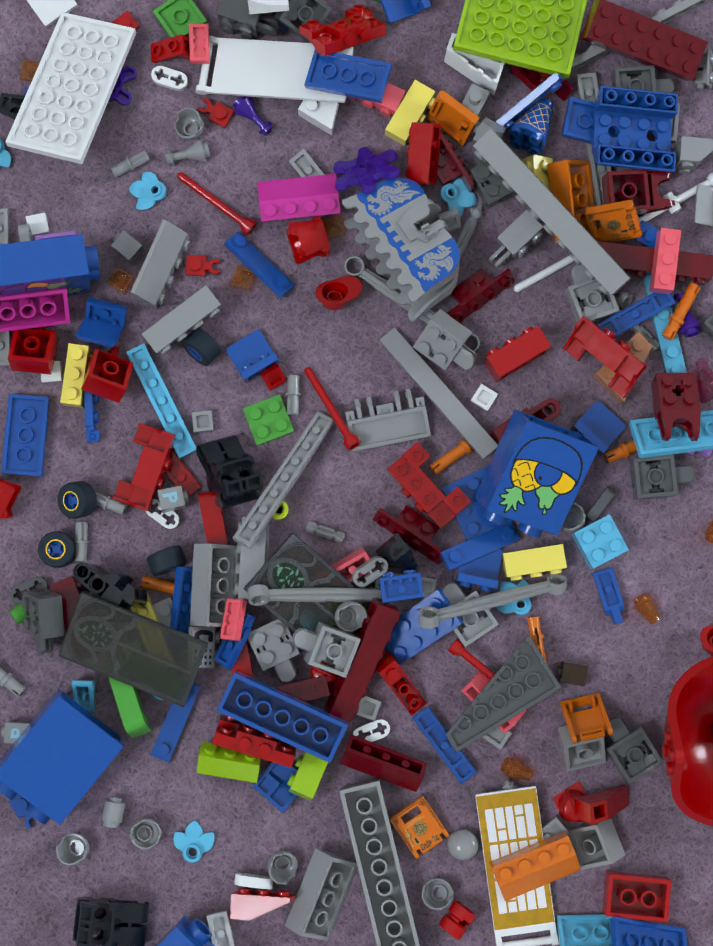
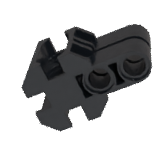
(229, 471)
(110, 587)
(115, 922)

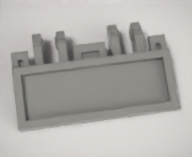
(389, 425)

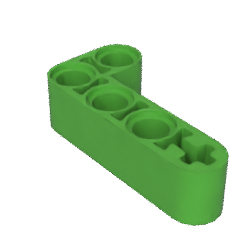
(130, 709)

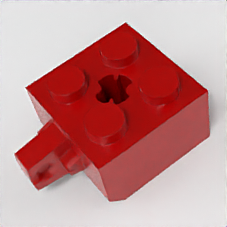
(33, 350)
(107, 374)

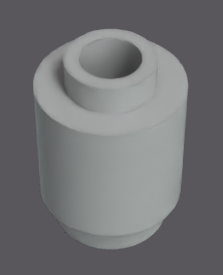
(113, 812)

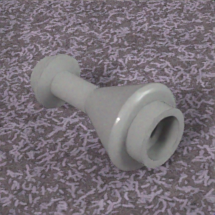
(198, 151)

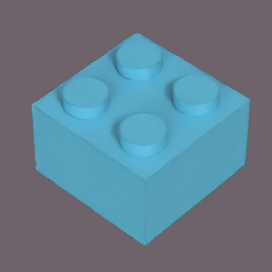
(599, 542)

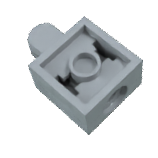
(517, 238)
(588, 299)
(444, 342)
(473, 624)
(327, 645)
(275, 649)

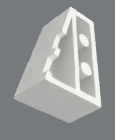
(478, 69)
(319, 114)

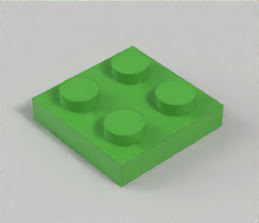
(177, 15)
(268, 420)

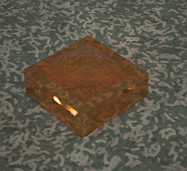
(28, 70)
(333, 227)
(242, 278)
(120, 280)

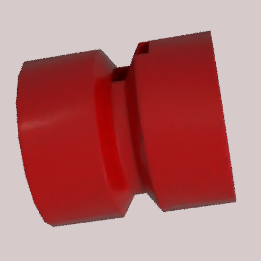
(457, 919)

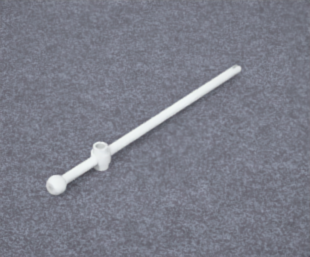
(645, 217)

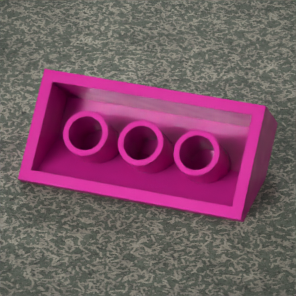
(298, 197)
(34, 309)

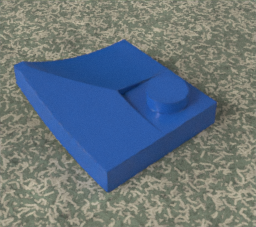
(274, 786)

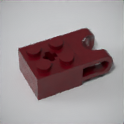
(538, 411)

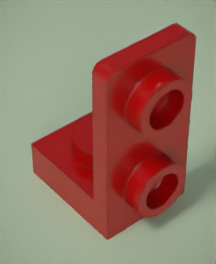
(170, 48)

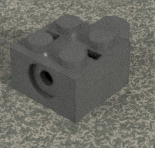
(302, 11)
(235, 17)
(640, 79)
(493, 190)
(658, 477)
(43, 617)
(630, 753)

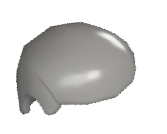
(188, 117)
(575, 519)
(350, 616)
(139, 834)
(463, 844)
(65, 852)
(278, 874)
(443, 897)

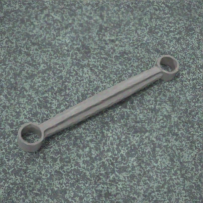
(380, 285)
(261, 595)
(430, 616)

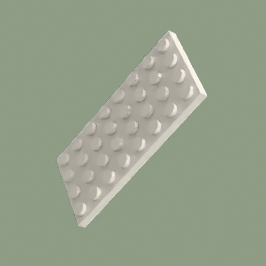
(71, 88)

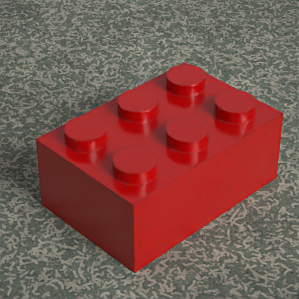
(516, 353)
(636, 896)

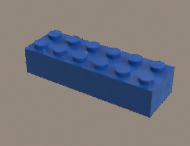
(282, 716)

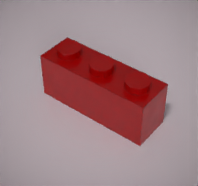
(423, 153)

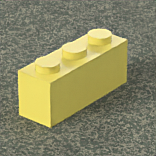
(411, 109)
(75, 370)
(534, 562)

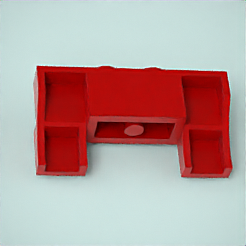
(353, 30)
(607, 350)
(150, 468)
(422, 489)
(252, 742)

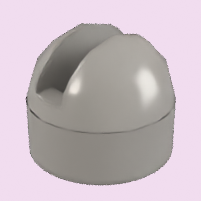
(624, 296)

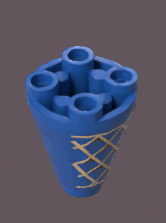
(532, 128)

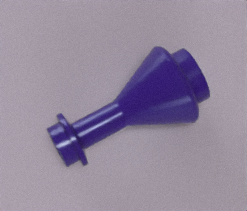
(245, 107)
(691, 324)

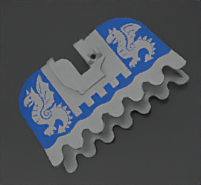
(407, 241)

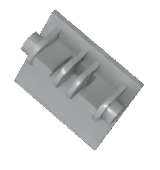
(704, 205)

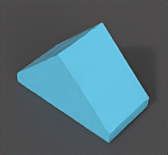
(85, 693)

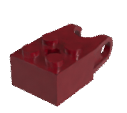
(641, 188)
(676, 403)

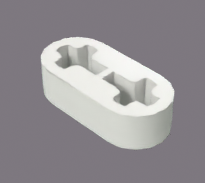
(171, 74)
(160, 519)
(373, 725)
(253, 881)

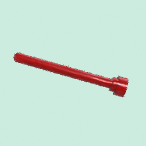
(245, 223)
(350, 440)
(458, 648)

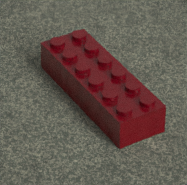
(643, 40)

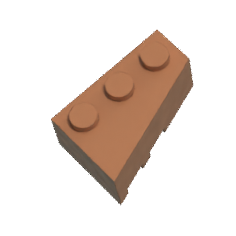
(640, 348)

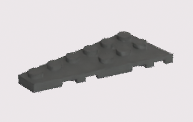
(513, 689)

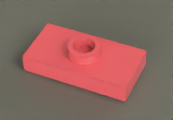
(199, 43)
(233, 619)

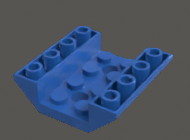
(633, 116)

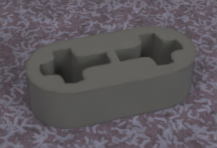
(600, 504)
(26, 586)

